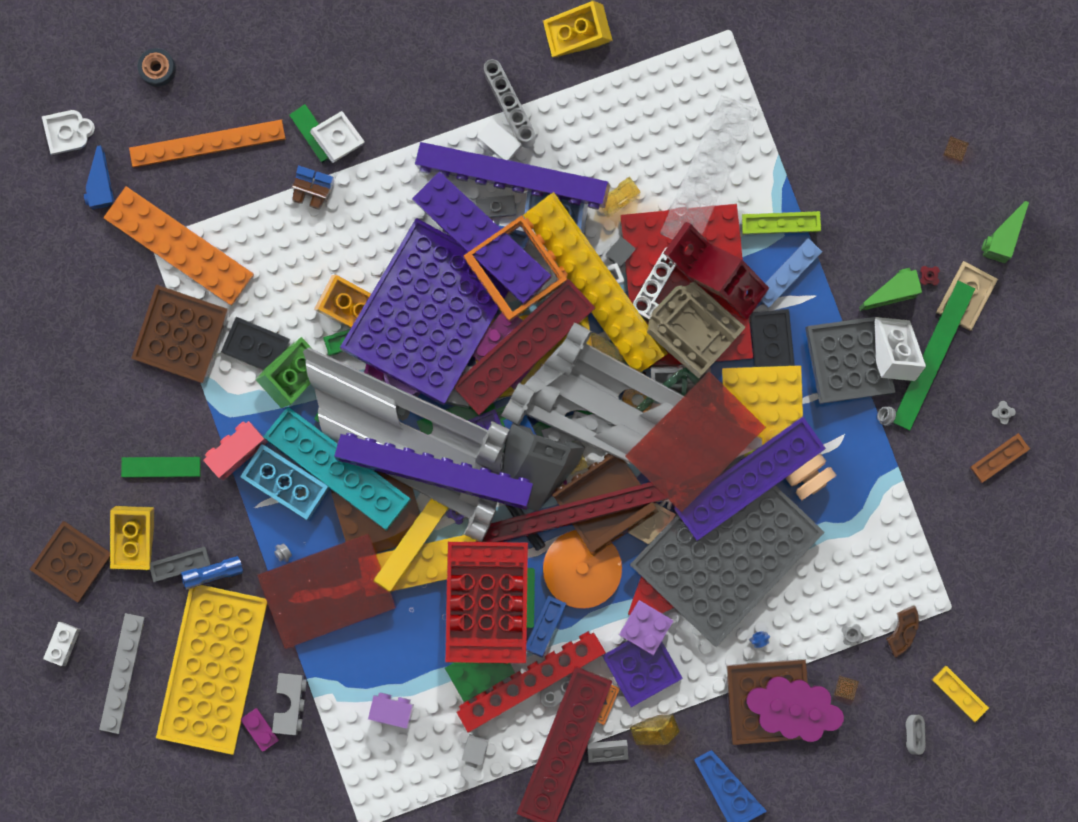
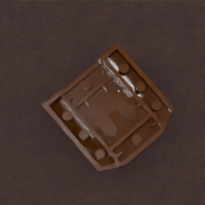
(357, 524)

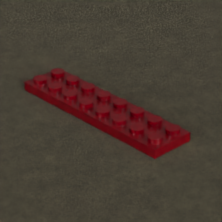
(523, 347)
(564, 746)

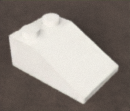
(897, 350)

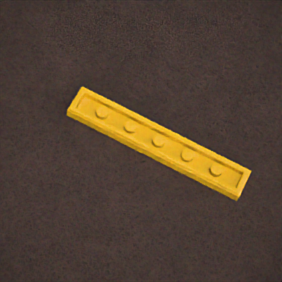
(410, 545)

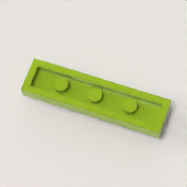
(781, 223)

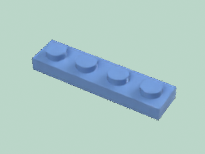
(790, 271)

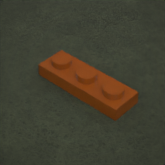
(999, 458)

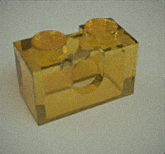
(625, 189)

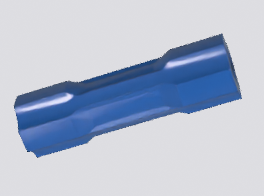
(226, 568)

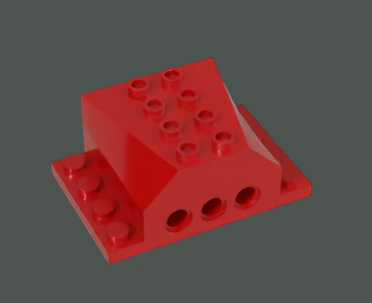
(486, 602)

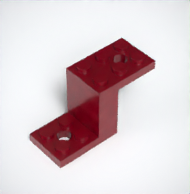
(716, 270)

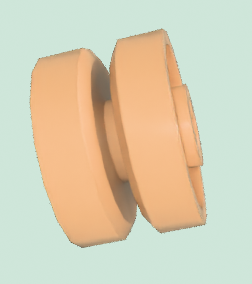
(811, 477)

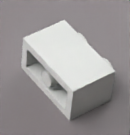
(498, 141)

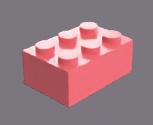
(234, 450)

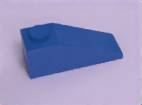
(99, 185)

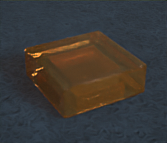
(955, 149)
(846, 688)

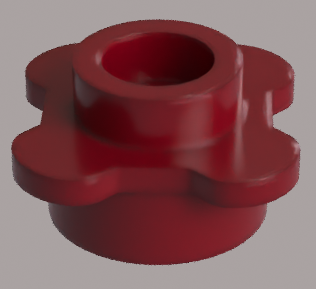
(929, 280)

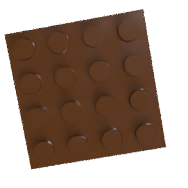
(180, 334)
(744, 678)

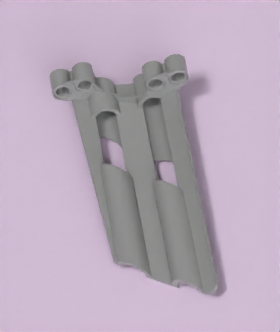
(591, 381)

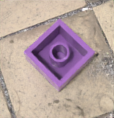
(645, 627)
(391, 711)

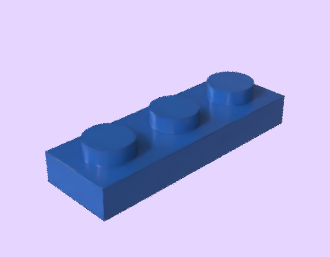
(545, 626)

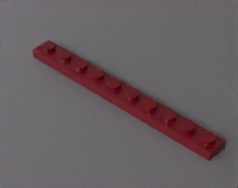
(573, 513)

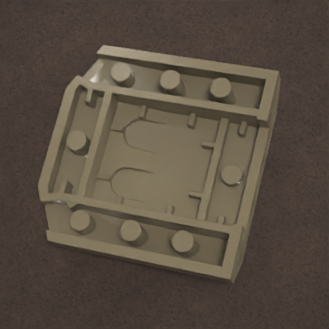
(693, 327)

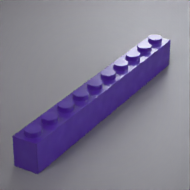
(513, 175)
(434, 471)

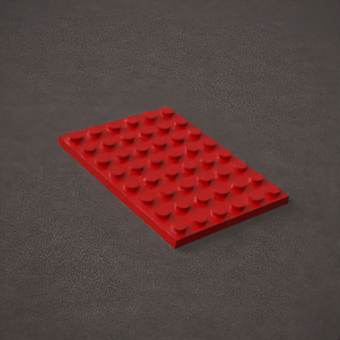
(643, 233)

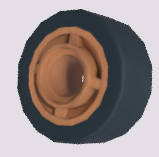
(152, 57)

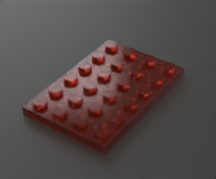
(695, 441)
(325, 591)

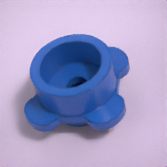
(760, 639)

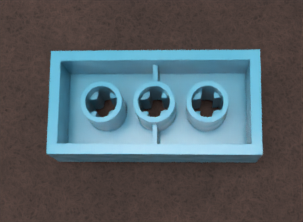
(272, 484)

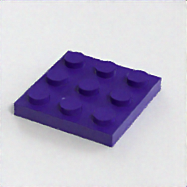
(641, 673)

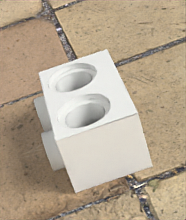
(61, 644)

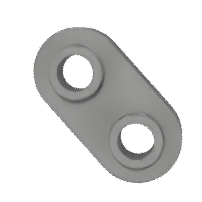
(555, 689)
(915, 734)

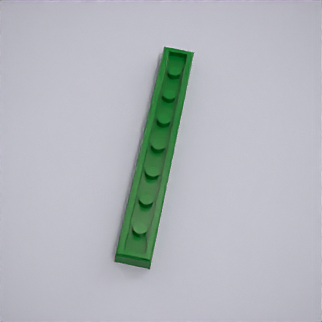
(934, 354)

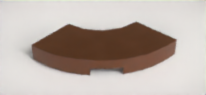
(905, 632)

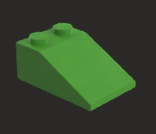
(1003, 241)
(899, 288)
(286, 375)

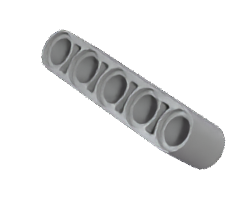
(505, 95)

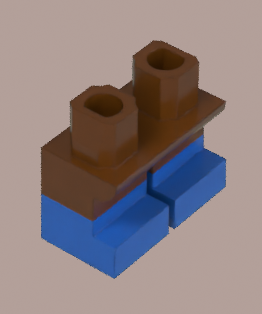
(312, 184)

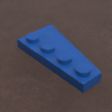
(730, 794)

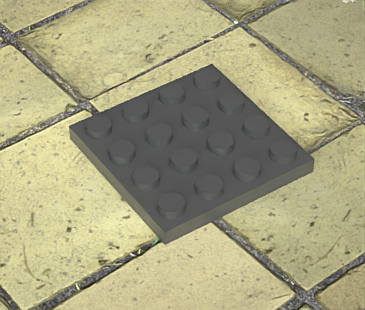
(846, 361)

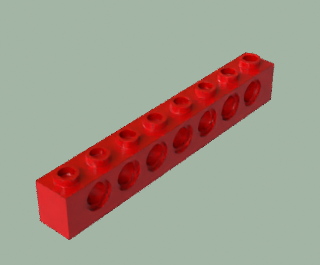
(471, 721)

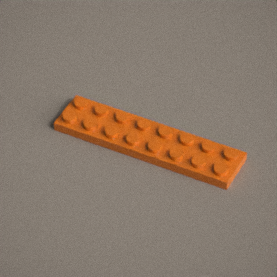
(178, 246)

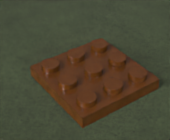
(71, 561)

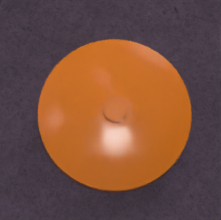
(577, 575)

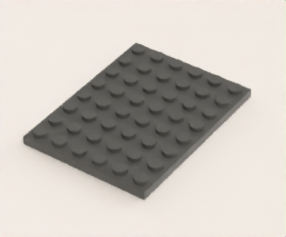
(730, 567)

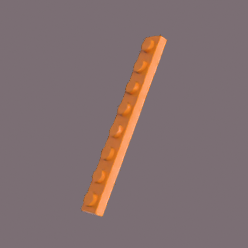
(207, 143)

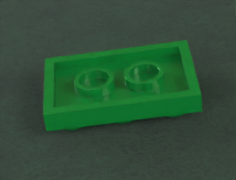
(475, 678)

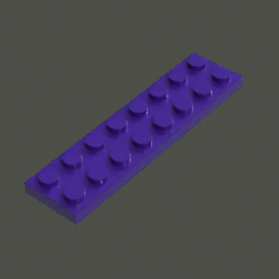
(471, 227)
(751, 477)

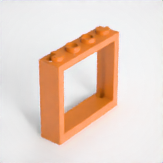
(548, 256)

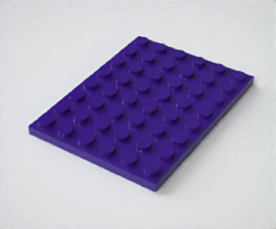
(424, 314)

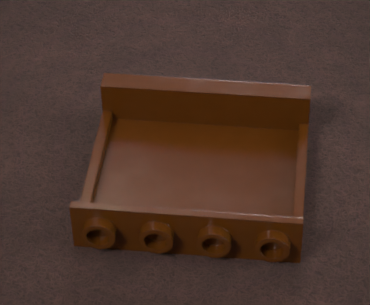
(603, 478)

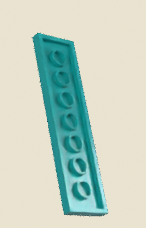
(353, 483)

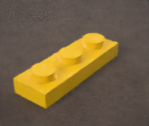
(960, 694)

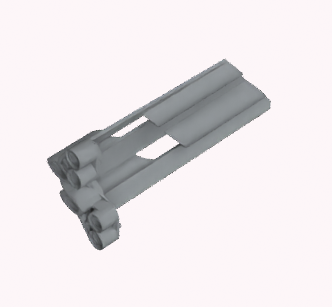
(367, 407)

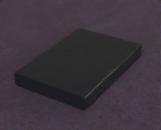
(772, 338)
(254, 344)

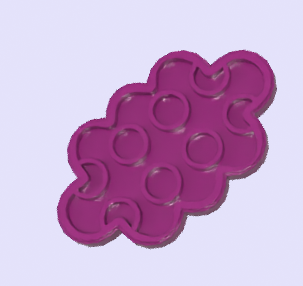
(794, 709)

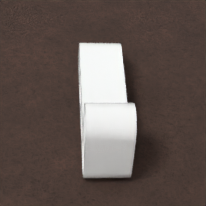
(658, 282)

